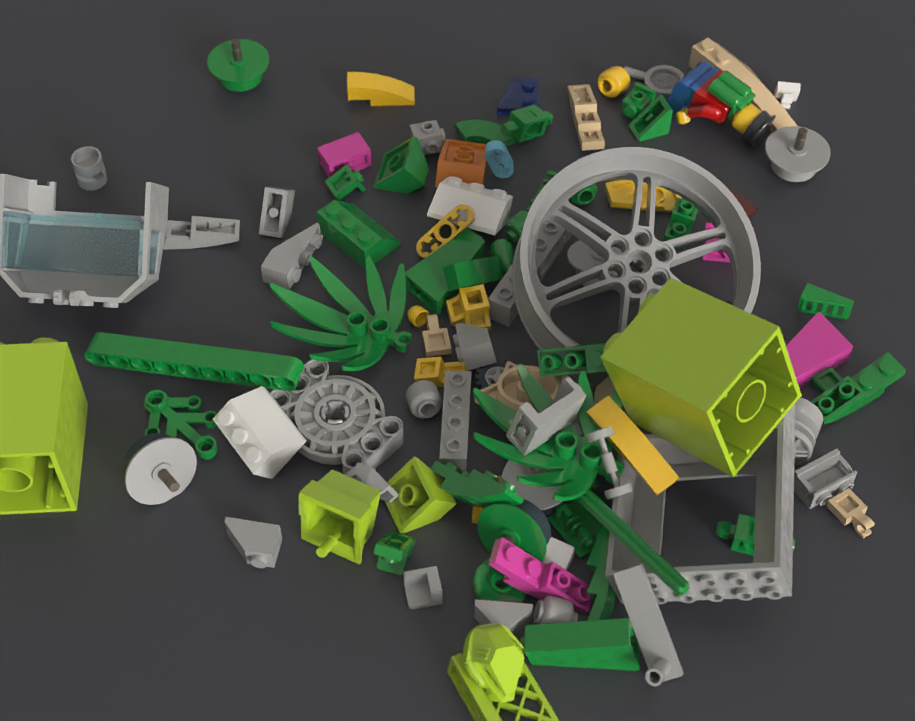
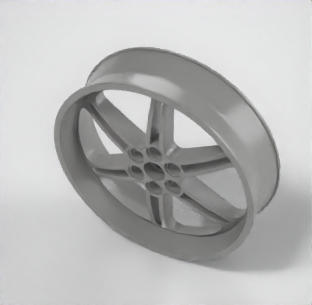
(639, 166)

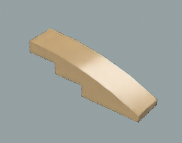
(585, 117)

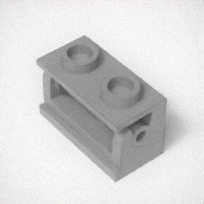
(823, 479)

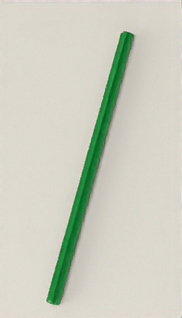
(629, 538)

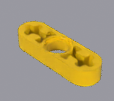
(454, 214)

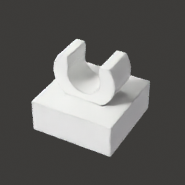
(787, 93)

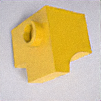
(470, 307)

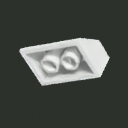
(490, 206)
(259, 431)

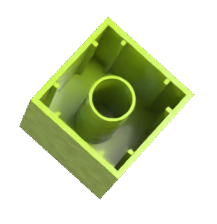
(702, 375)
(40, 428)

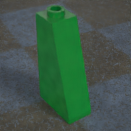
(427, 278)
(583, 644)

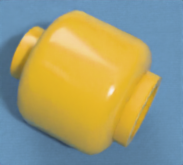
(613, 81)

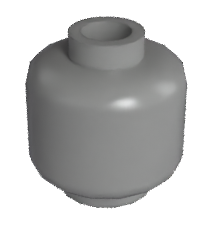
(423, 399)
(554, 610)

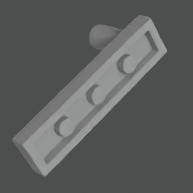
(648, 624)

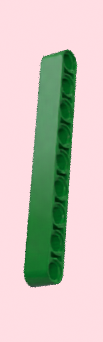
(195, 361)

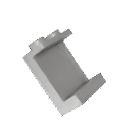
(533, 429)

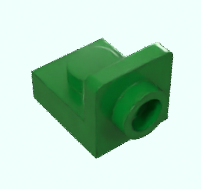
(345, 181)

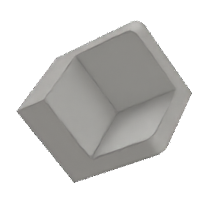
(422, 587)

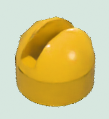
(417, 315)

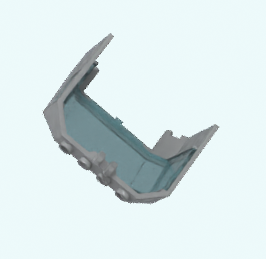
(77, 254)

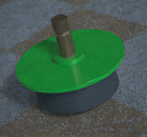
(519, 524)

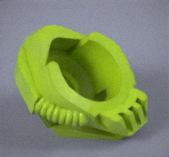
(493, 660)

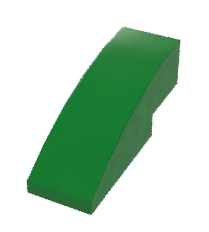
(473, 273)

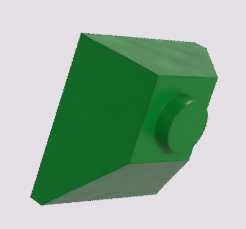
(402, 168)

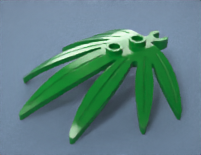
(364, 333)
(567, 452)

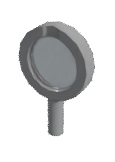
(659, 78)

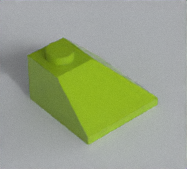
(419, 497)

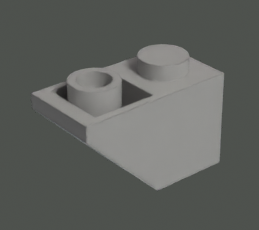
(473, 346)

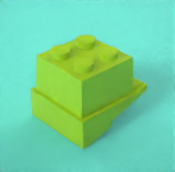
(338, 515)

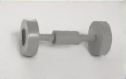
(609, 462)

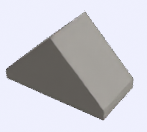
(509, 614)

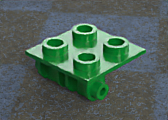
(576, 526)

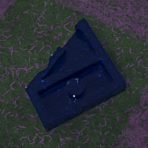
(521, 94)

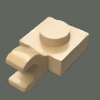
(435, 340)
(850, 508)

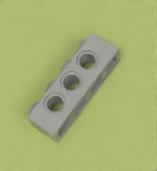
(455, 418)

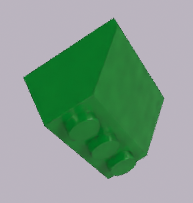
(355, 232)

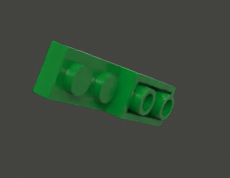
(858, 390)
(476, 488)

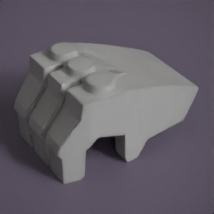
(368, 475)

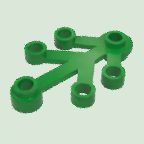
(180, 421)

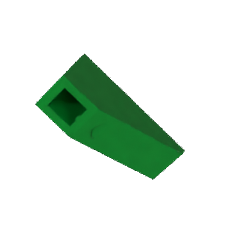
(571, 359)

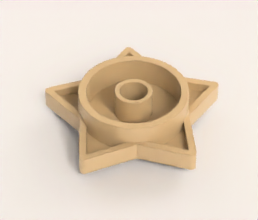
(510, 390)

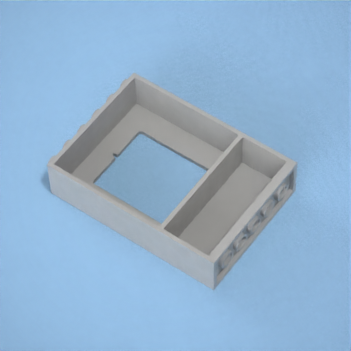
(773, 540)

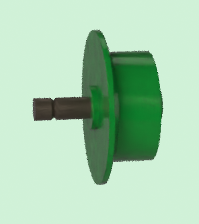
(238, 64)

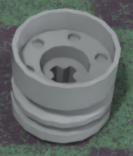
(807, 427)

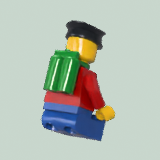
(719, 97)

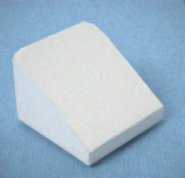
(559, 553)

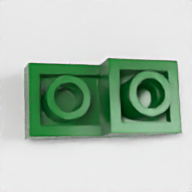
(681, 220)

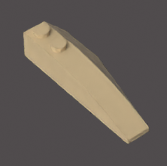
(719, 57)

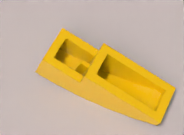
(379, 89)

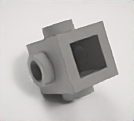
(429, 136)

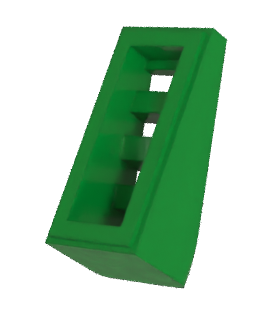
(820, 300)

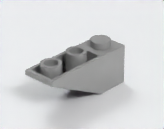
(288, 259)

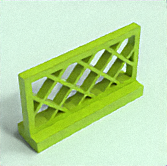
(482, 708)

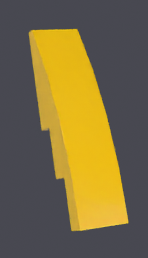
(633, 446)

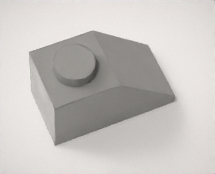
(276, 211)
(255, 541)

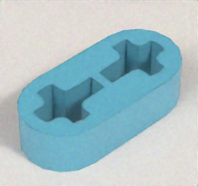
(495, 160)

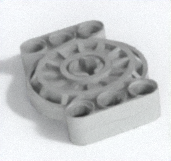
(344, 397)

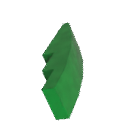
(600, 588)

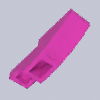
(537, 578)

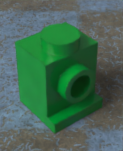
(637, 100)

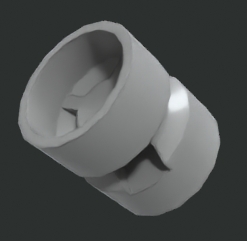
(89, 168)

